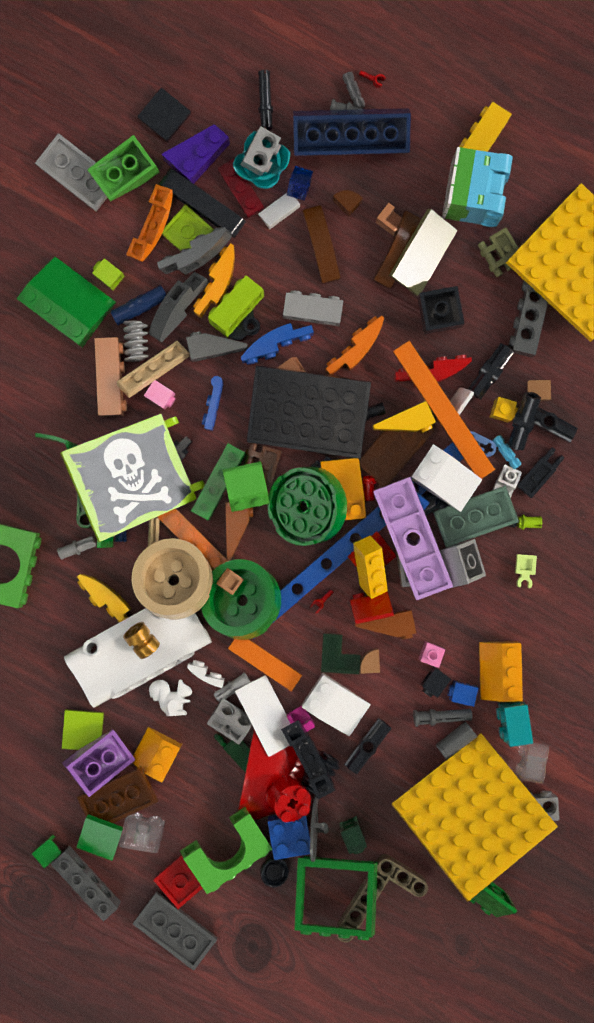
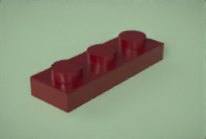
(240, 189)

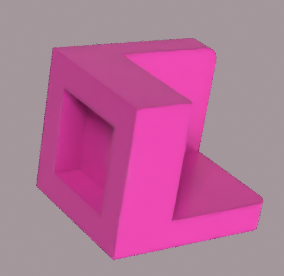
(301, 715)

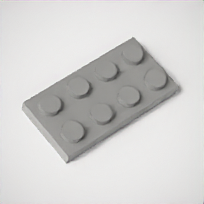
(69, 168)

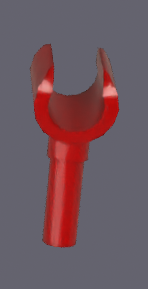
(373, 78)
(320, 602)

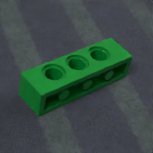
(215, 485)

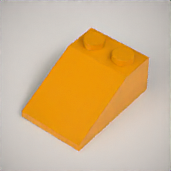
(349, 476)

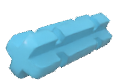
(506, 452)

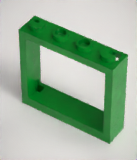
(344, 864)

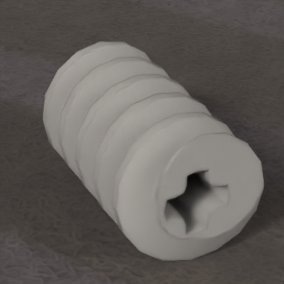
(135, 341)

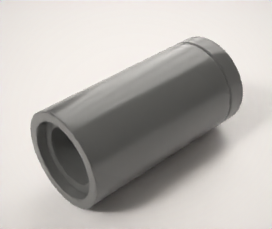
(456, 740)

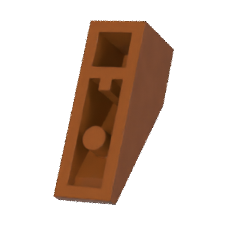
(235, 528)
(399, 625)

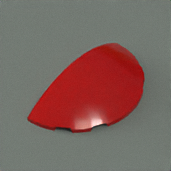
(262, 772)

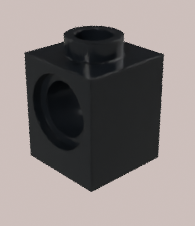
(435, 682)

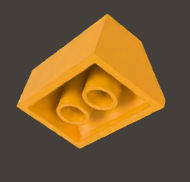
(501, 671)

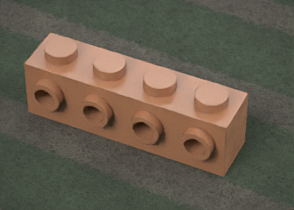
(108, 372)

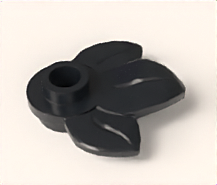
(242, 331)

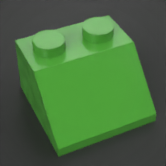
(246, 486)

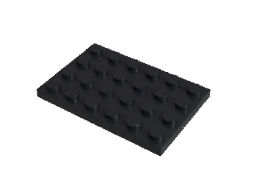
(308, 411)

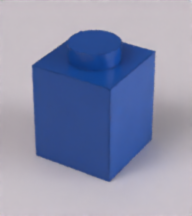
(462, 693)

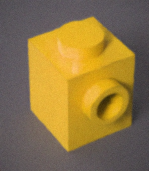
(503, 409)

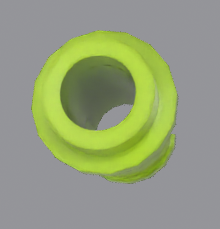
(529, 522)

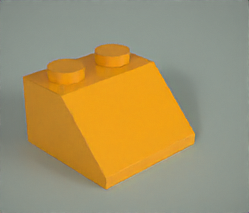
(156, 754)

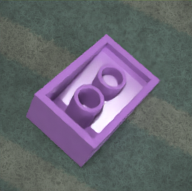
(98, 762)

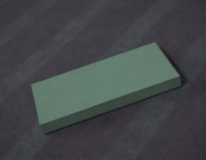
(479, 516)

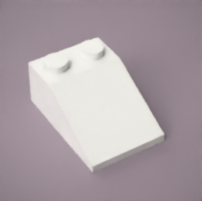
(446, 478)
(335, 704)

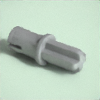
(76, 547)
(231, 687)

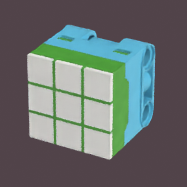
(477, 187)

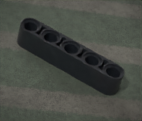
(202, 202)

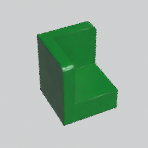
(47, 852)

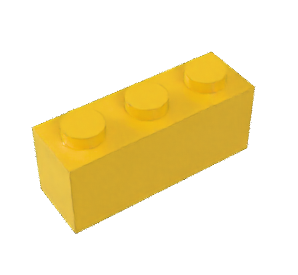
(488, 129)
(370, 567)

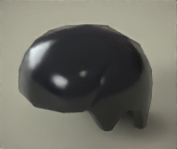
(274, 872)

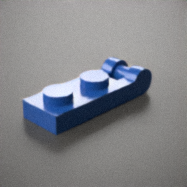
(213, 403)

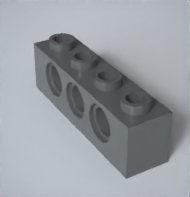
(529, 346)
(86, 883)

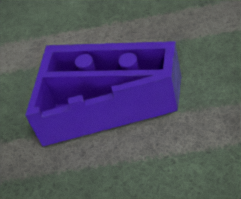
(197, 153)

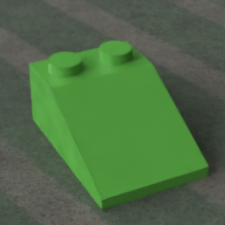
(123, 169)

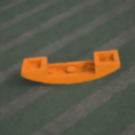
(154, 224)

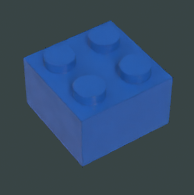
(289, 838)

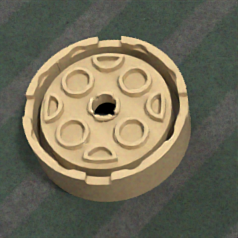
(154, 570)

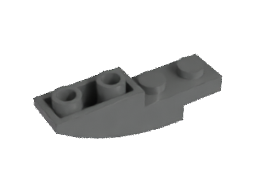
(202, 250)
(172, 308)

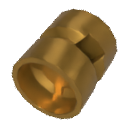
(142, 640)

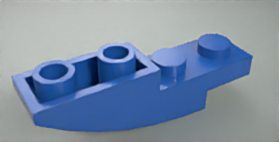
(268, 344)

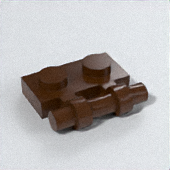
(269, 459)

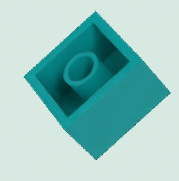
(515, 723)

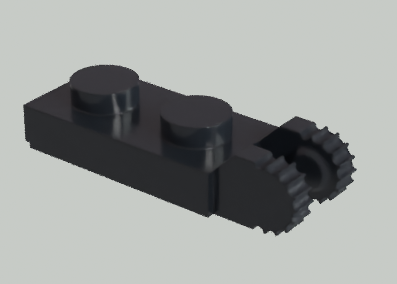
(539, 474)

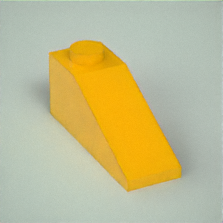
(410, 420)

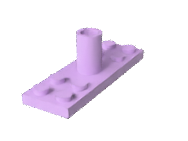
(419, 557)

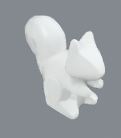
(170, 702)

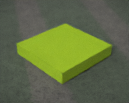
(185, 227)
(81, 728)

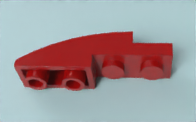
(441, 368)

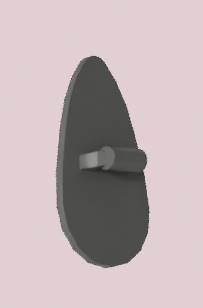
(315, 829)

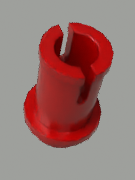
(368, 487)

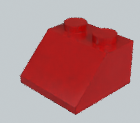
(367, 609)

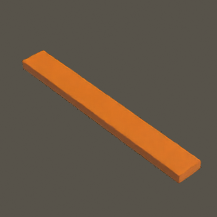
(443, 410)

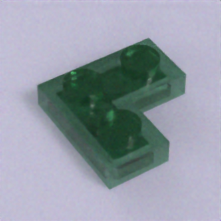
(333, 660)

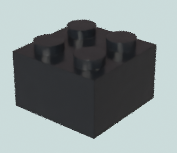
(440, 310)

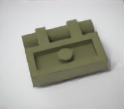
(505, 248)

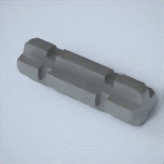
(353, 90)

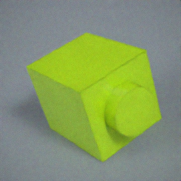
(107, 274)

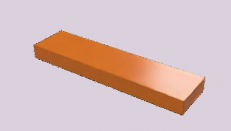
(266, 662)

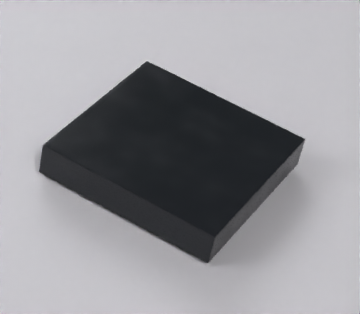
(164, 114)

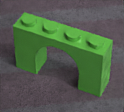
(25, 545)
(213, 873)

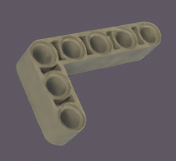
(384, 875)

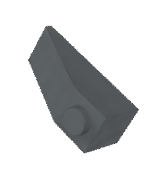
(209, 346)

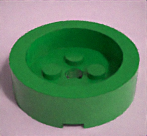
(324, 500)
(259, 612)

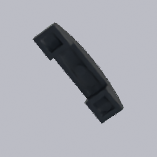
(310, 759)

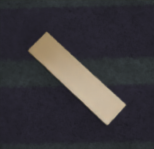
(153, 369)

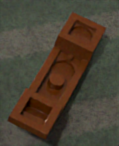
(405, 231)
(321, 244)

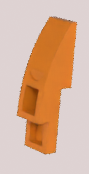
(362, 342)

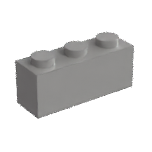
(313, 308)

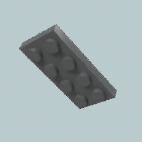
(175, 930)

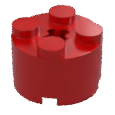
(288, 799)

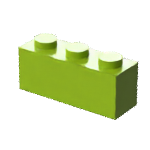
(235, 306)

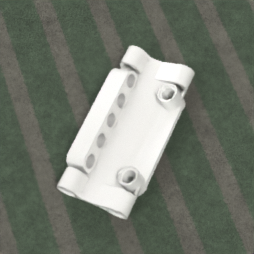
(117, 668)

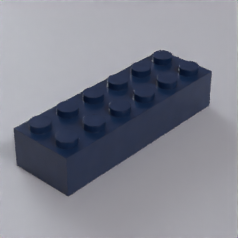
(351, 131)

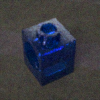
(299, 183)

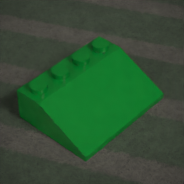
(66, 301)

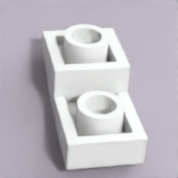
(508, 477)
(200, 671)

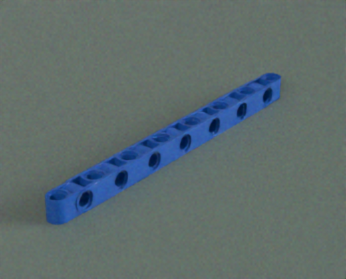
(340, 550)

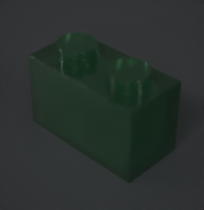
(353, 835)

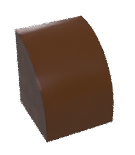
(347, 201)

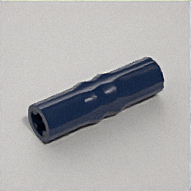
(138, 305)

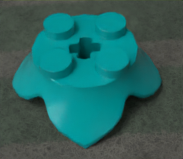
(268, 179)

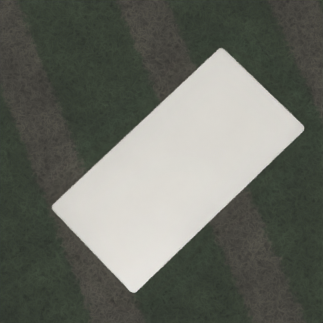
(265, 714)

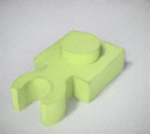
(525, 567)

